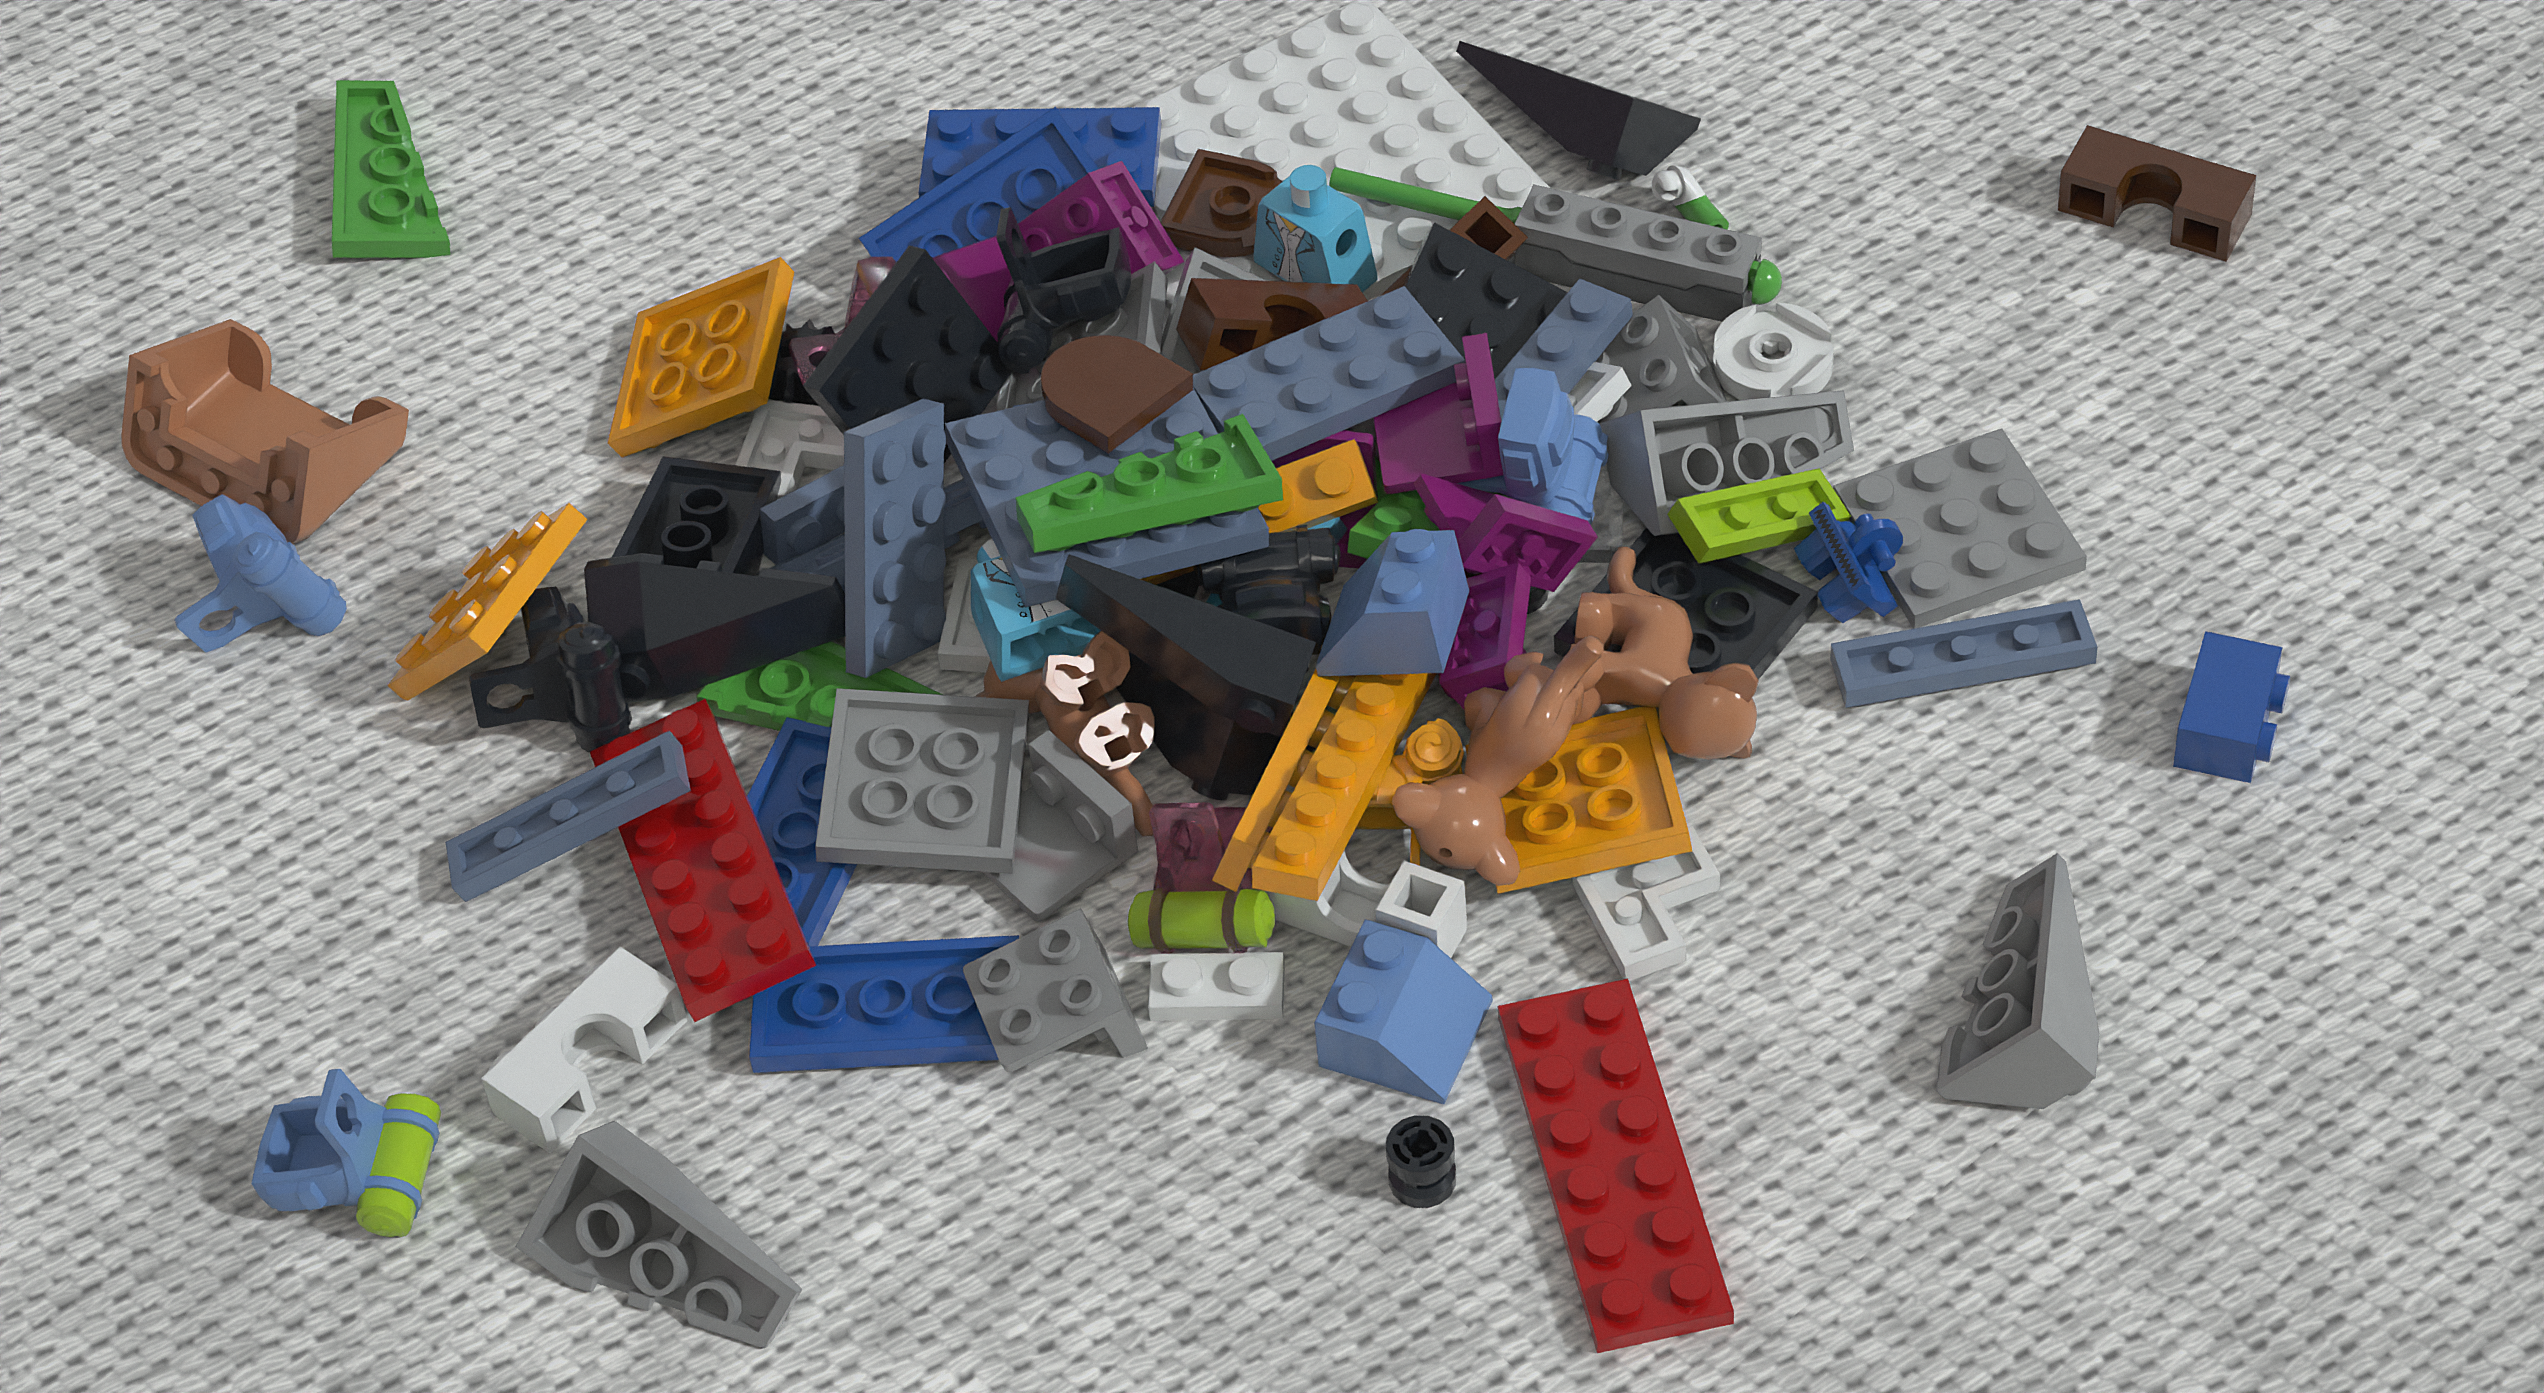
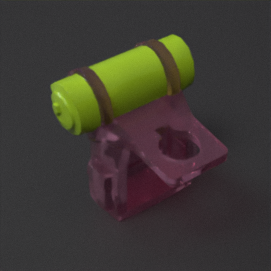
(1185, 903)

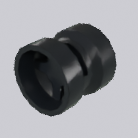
(1429, 1176)

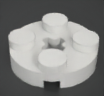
(1790, 329)

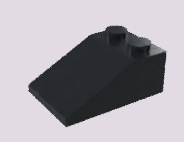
(702, 514)

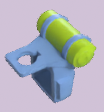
(349, 1154)

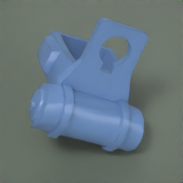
(1546, 449)
(257, 575)

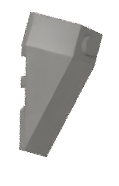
(2033, 1006)

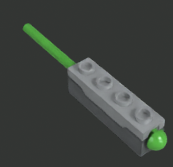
(1611, 245)

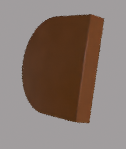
(1218, 204)
(1110, 387)

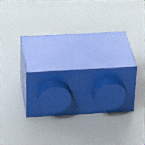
(2229, 707)

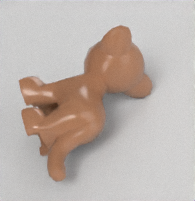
(1699, 712)
(1077, 713)
(1513, 733)

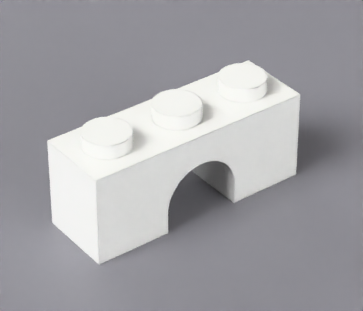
(1413, 902)
(614, 1008)

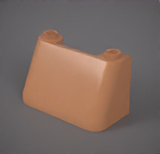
(215, 426)

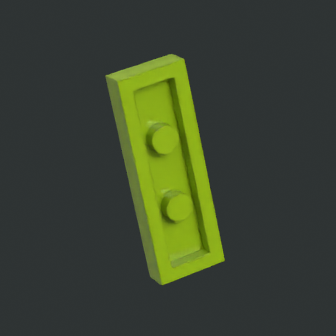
(1753, 515)

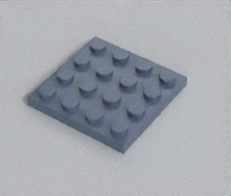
(1026, 450)

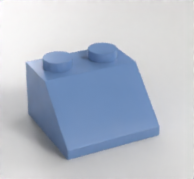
(1398, 608)
(1400, 1014)

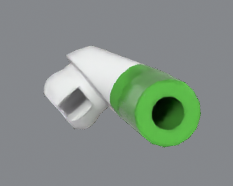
(1687, 196)

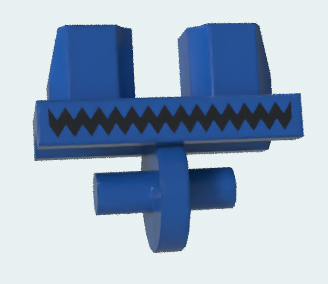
(1858, 555)

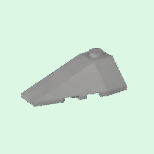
(1720, 446)
(643, 1228)

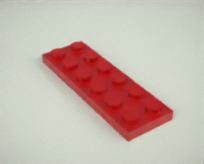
(711, 874)
(1614, 1166)

